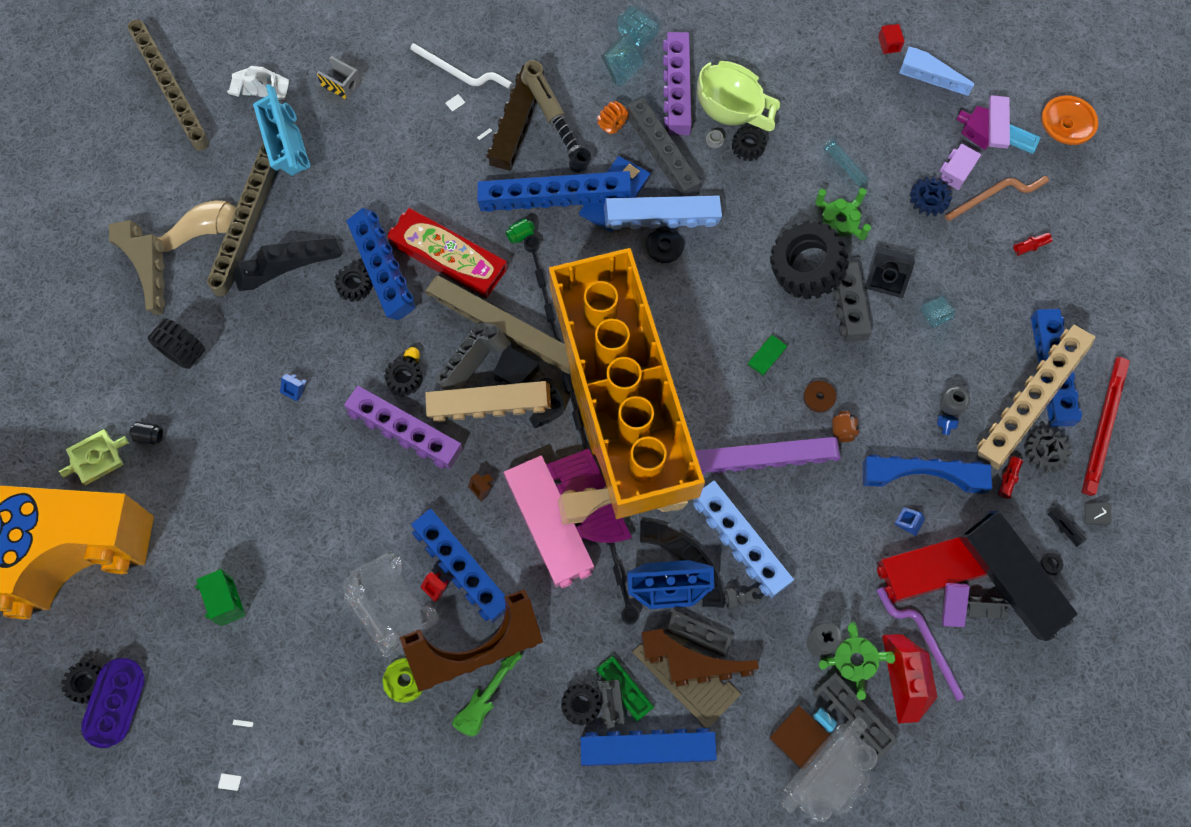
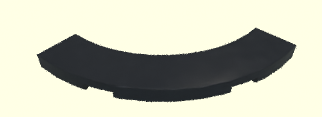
(686, 550)

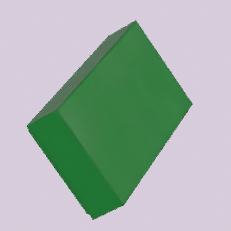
(767, 355)

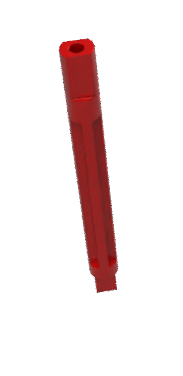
(1105, 426)

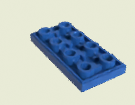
(595, 212)

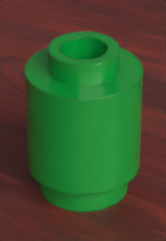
(519, 231)

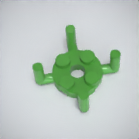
(846, 209)
(857, 672)

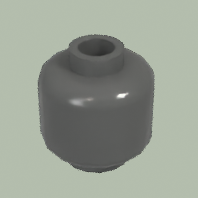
(954, 401)

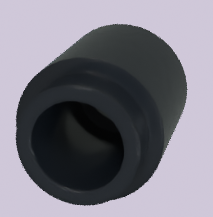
(146, 433)

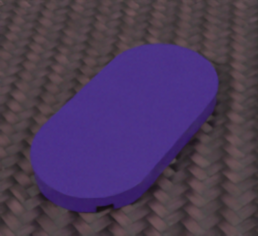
(112, 703)

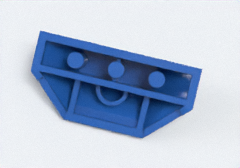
(670, 583)

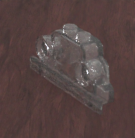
(832, 774)

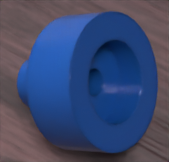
(947, 423)

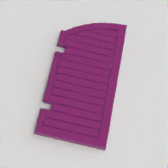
(579, 473)

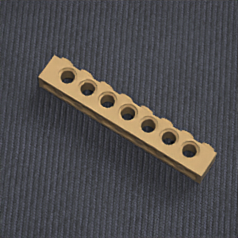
(1075, 338)

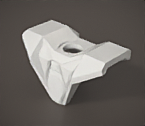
(247, 82)

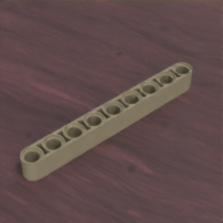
(168, 85)
(239, 225)
(515, 330)

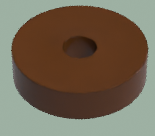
(816, 404)

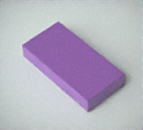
(955, 605)

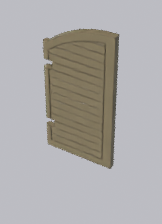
(704, 700)

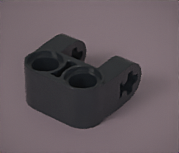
(540, 419)

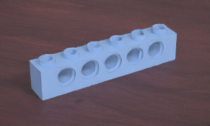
(754, 544)

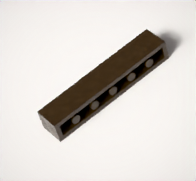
(512, 125)

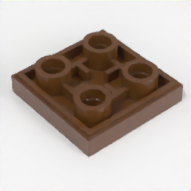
(799, 736)

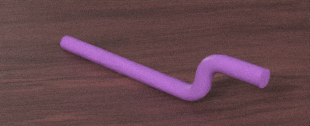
(928, 638)

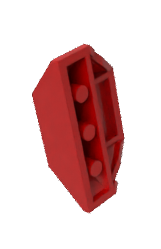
(910, 678)

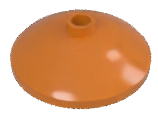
(1074, 114)

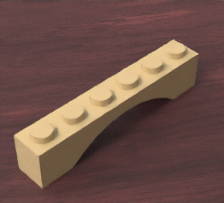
(577, 506)

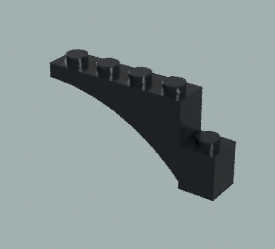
(282, 258)

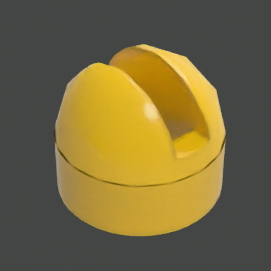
(412, 352)

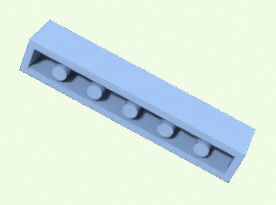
(662, 211)

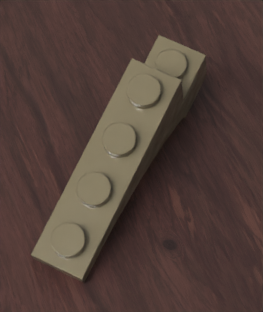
(146, 256)

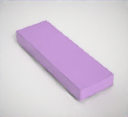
(999, 122)

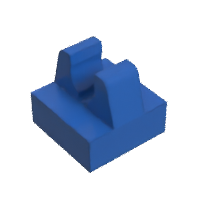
(292, 387)

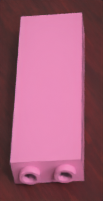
(538, 503)

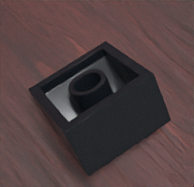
(890, 272)

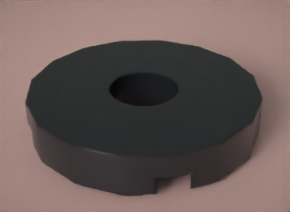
(665, 255)

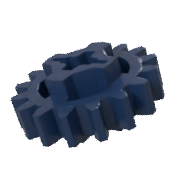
(931, 196)

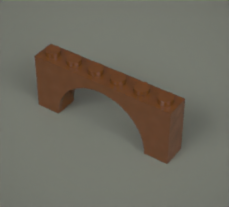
(434, 666)

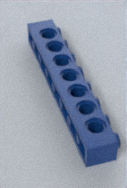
(545, 187)

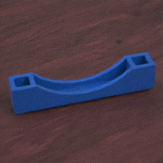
(970, 477)

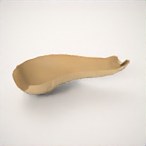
(202, 219)

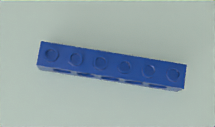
(381, 264)
(1044, 340)
(429, 523)

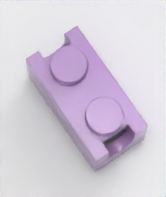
(959, 167)

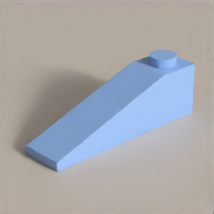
(927, 68)

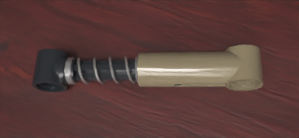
(554, 114)

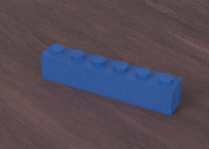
(648, 748)

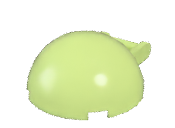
(734, 96)

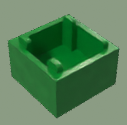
(220, 597)

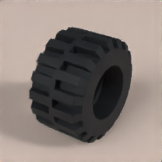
(176, 343)

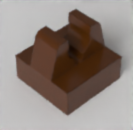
(480, 485)

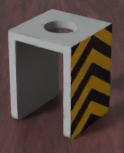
(337, 87)

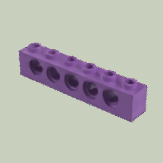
(678, 71)
(362, 399)

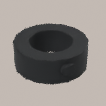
(1057, 558)

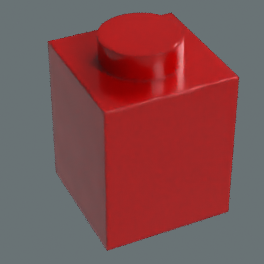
(891, 38)

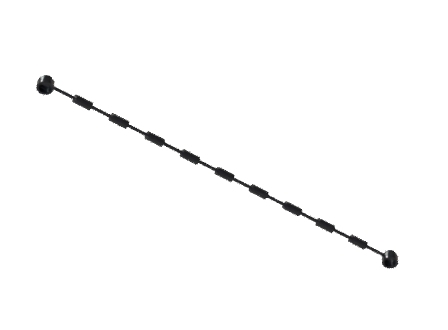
(531, 244)

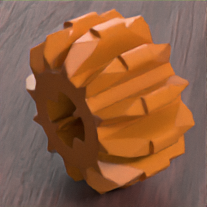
(612, 117)

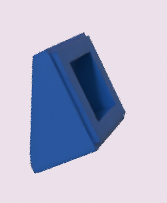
(910, 520)

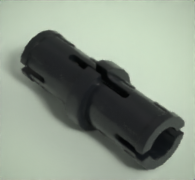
(1076, 538)

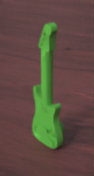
(471, 718)

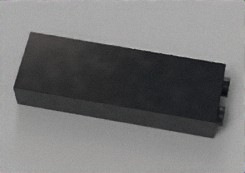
(1018, 575)

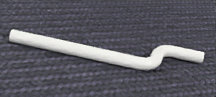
(464, 77)

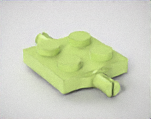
(94, 457)

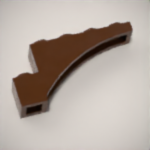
(688, 665)

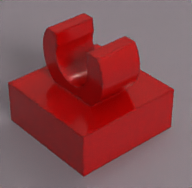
(434, 586)

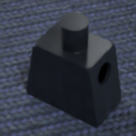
(514, 368)

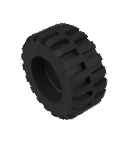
(802, 238)

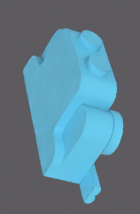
(280, 134)

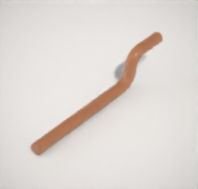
(994, 189)

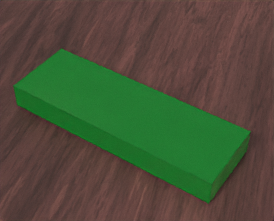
(631, 695)

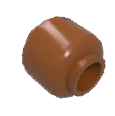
(845, 426)

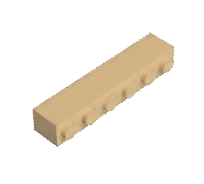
(488, 400)

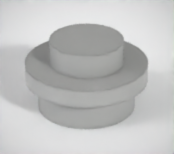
(715, 139)

